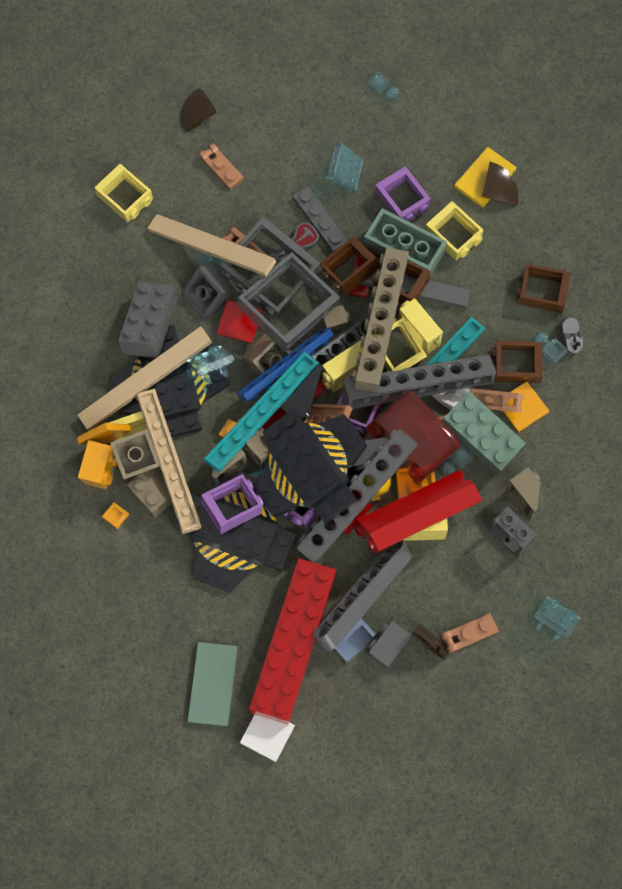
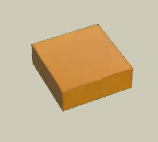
(115, 515)

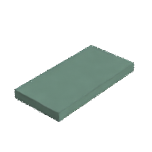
(212, 684)

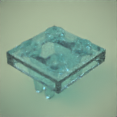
(345, 167)
(206, 362)
(557, 618)

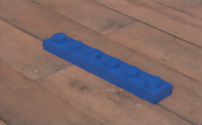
(265, 380)

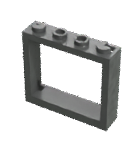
(289, 246)
(310, 278)

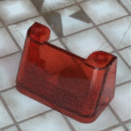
(420, 423)

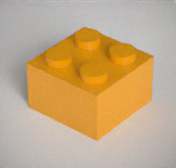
(97, 465)

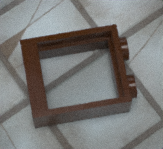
(340, 256)
(416, 271)
(547, 274)
(518, 377)

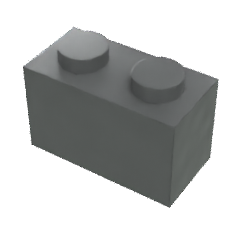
(389, 644)

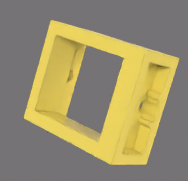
(112, 180)
(446, 214)
(421, 325)
(412, 341)
(341, 367)

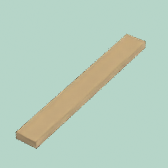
(212, 245)
(145, 378)
(169, 461)

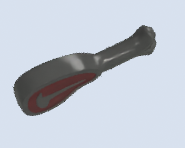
(305, 236)

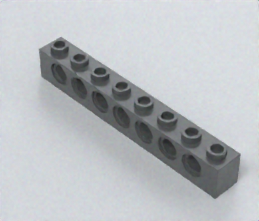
(423, 381)
(407, 445)

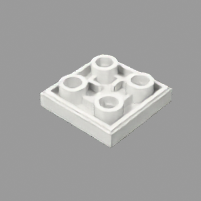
(267, 736)

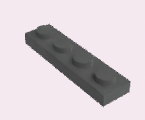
(320, 219)

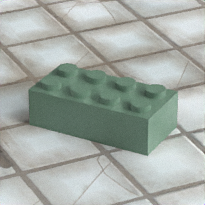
(396, 233)
(482, 433)

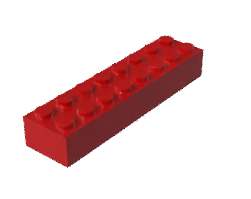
(292, 642)

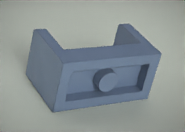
(354, 641)

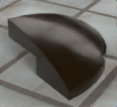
(196, 109)
(500, 185)
(427, 637)

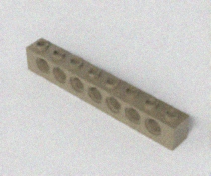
(370, 380)

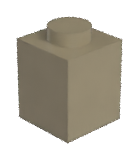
(337, 319)

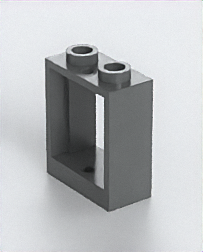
(511, 527)

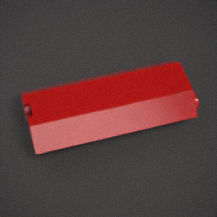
(417, 511)

